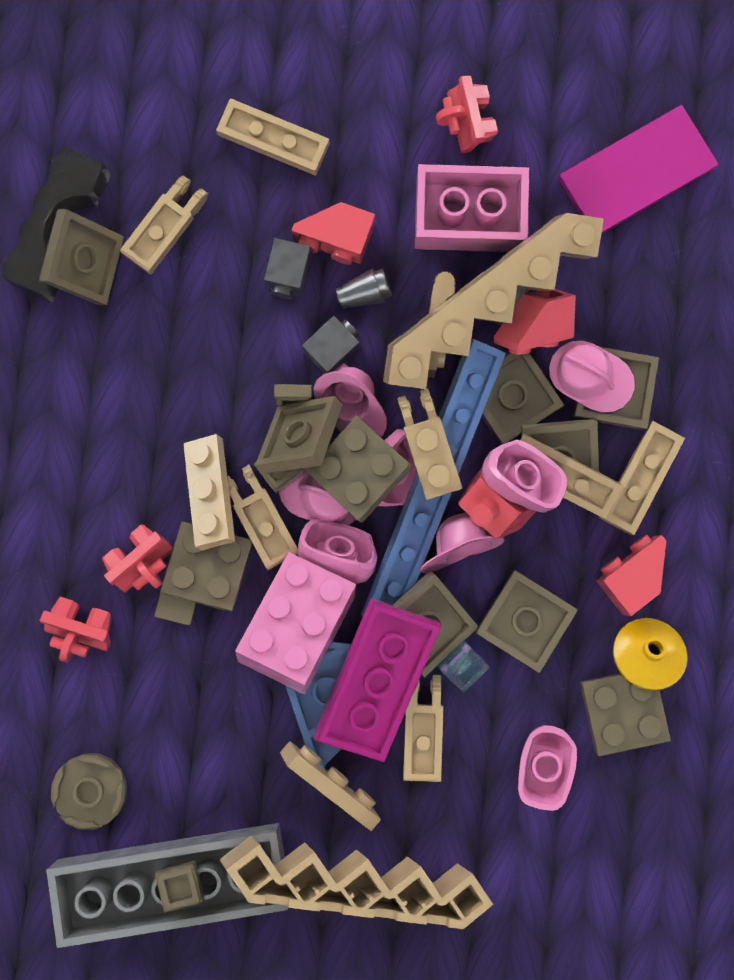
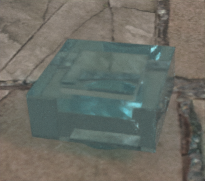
(463, 666)

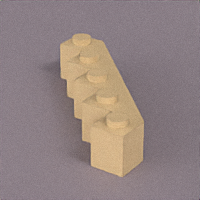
(491, 296)
(356, 887)

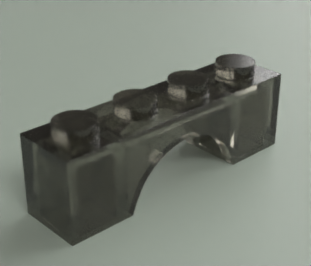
(72, 184)

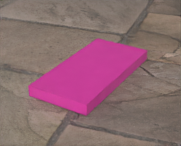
(639, 169)
(377, 680)

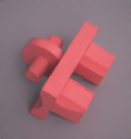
(463, 114)
(140, 564)
(62, 623)

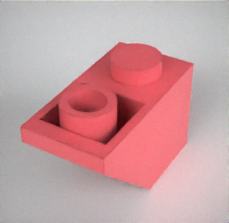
(337, 231)
(538, 321)
(637, 577)

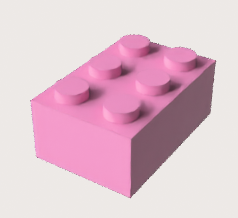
(471, 207)
(296, 623)

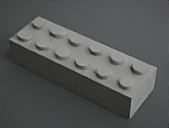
(119, 896)

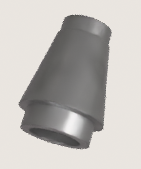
(364, 290)

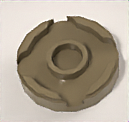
(89, 791)

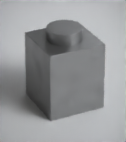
(287, 268)
(332, 345)

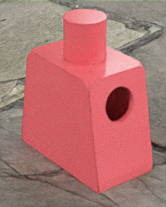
(491, 509)

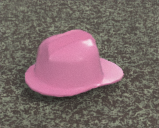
(592, 376)
(356, 394)
(311, 501)
(459, 539)

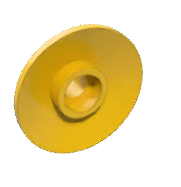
(639, 664)

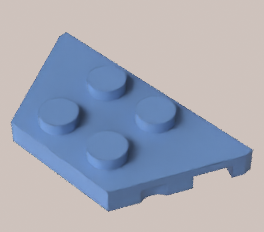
(310, 707)

